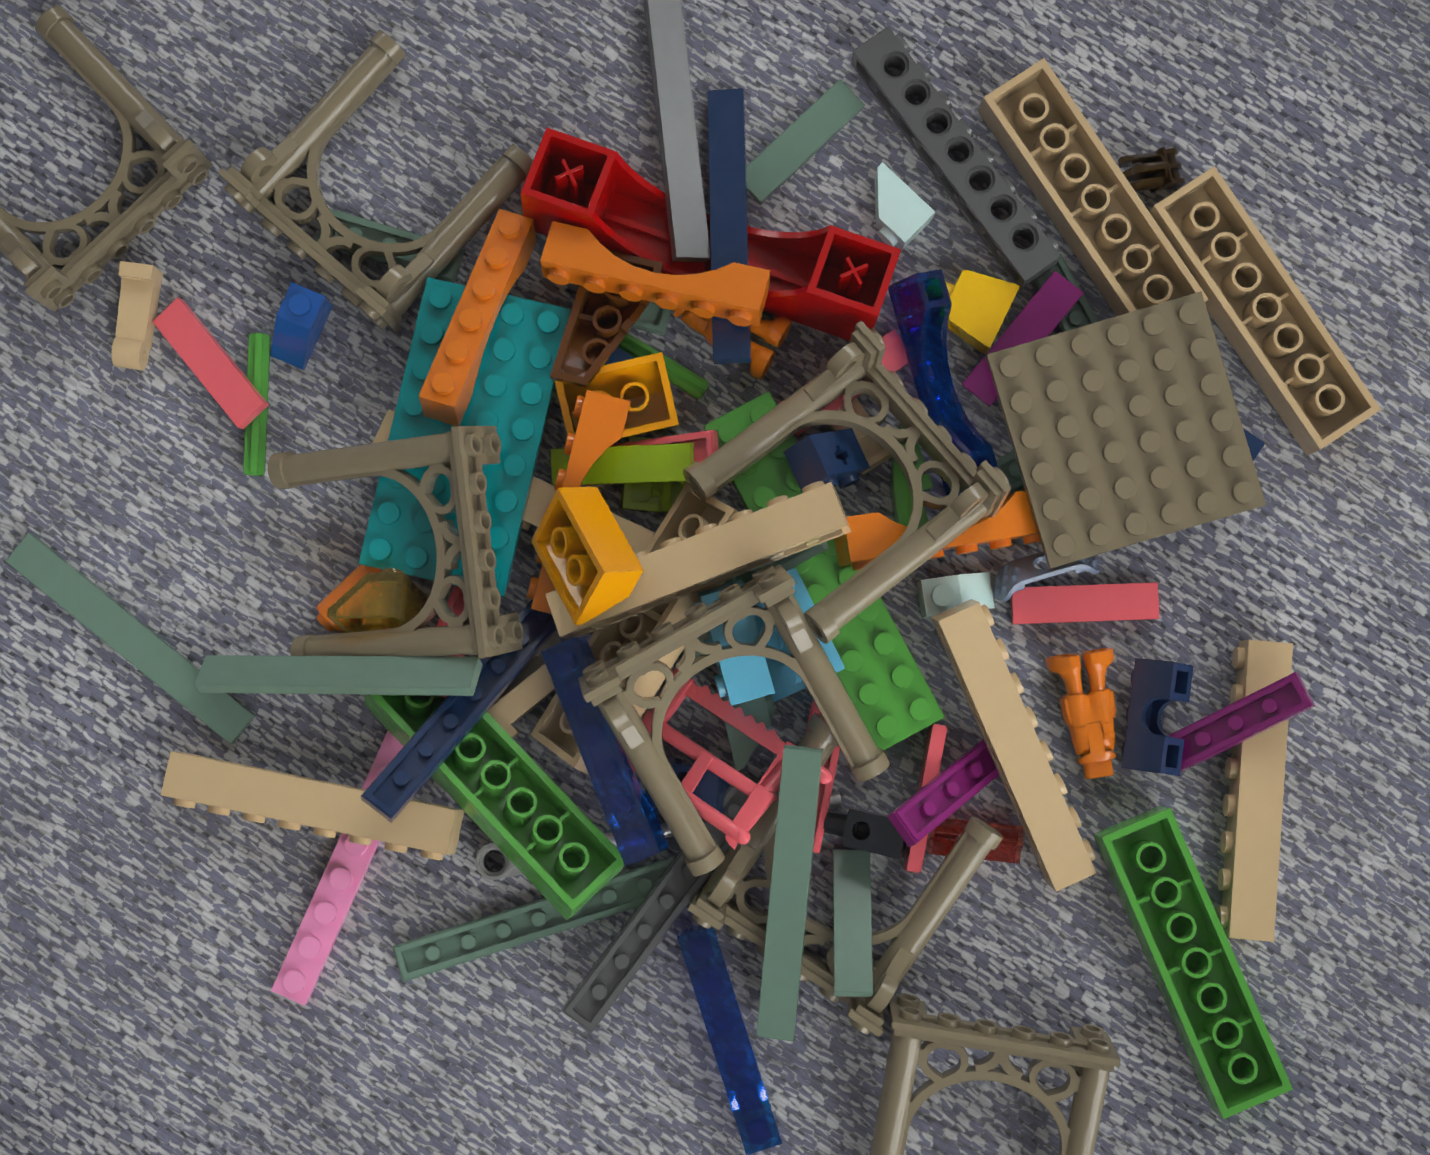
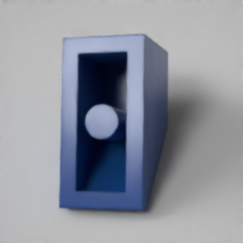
(299, 325)

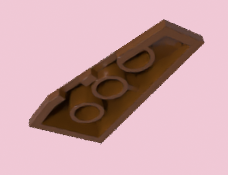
(597, 328)

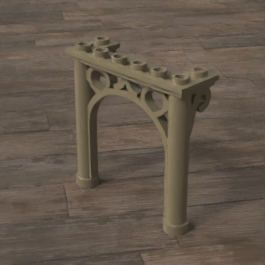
(177, 162)
(270, 174)
(460, 457)
(981, 489)
(603, 688)
(911, 933)
(1084, 1048)

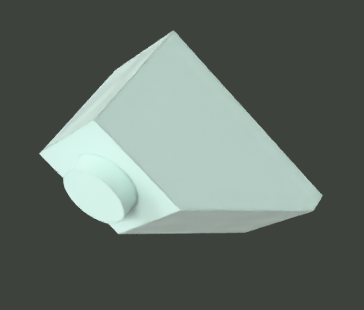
(898, 209)
(949, 591)

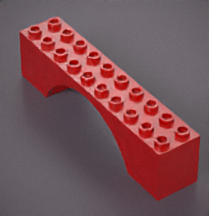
(816, 276)

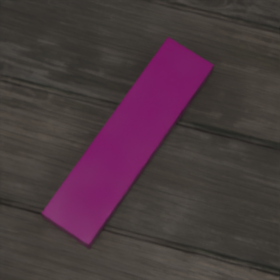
(1033, 323)
(1243, 719)
(944, 794)

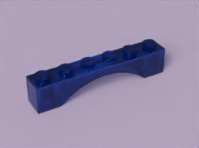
(922, 316)
(618, 791)
(729, 1039)

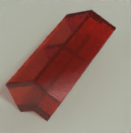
(945, 835)

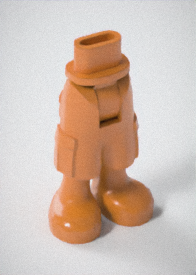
(771, 331)
(1091, 713)

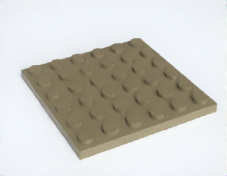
(1125, 430)

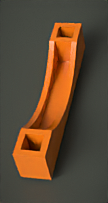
(729, 292)
(458, 359)
(599, 427)
(876, 533)

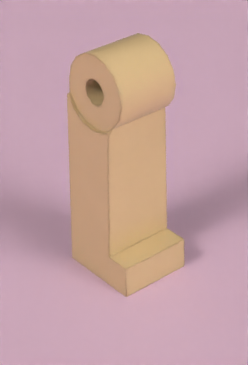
(135, 314)
(522, 700)

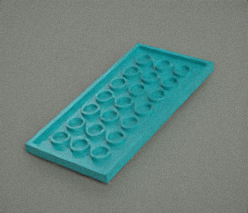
(509, 393)

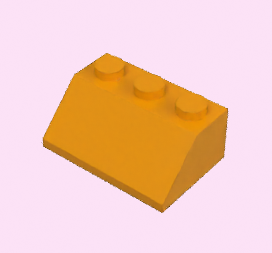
(637, 380)
(585, 553)

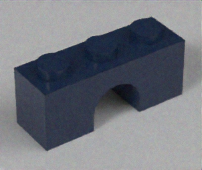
(1153, 688)

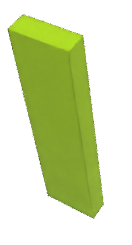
(633, 464)

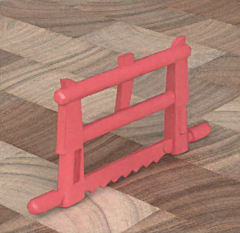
(759, 795)

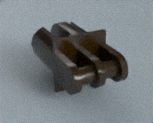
(1153, 170)

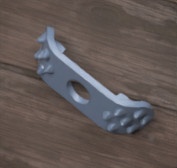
(1021, 571)

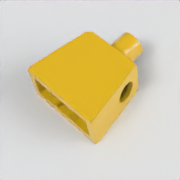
(979, 307)

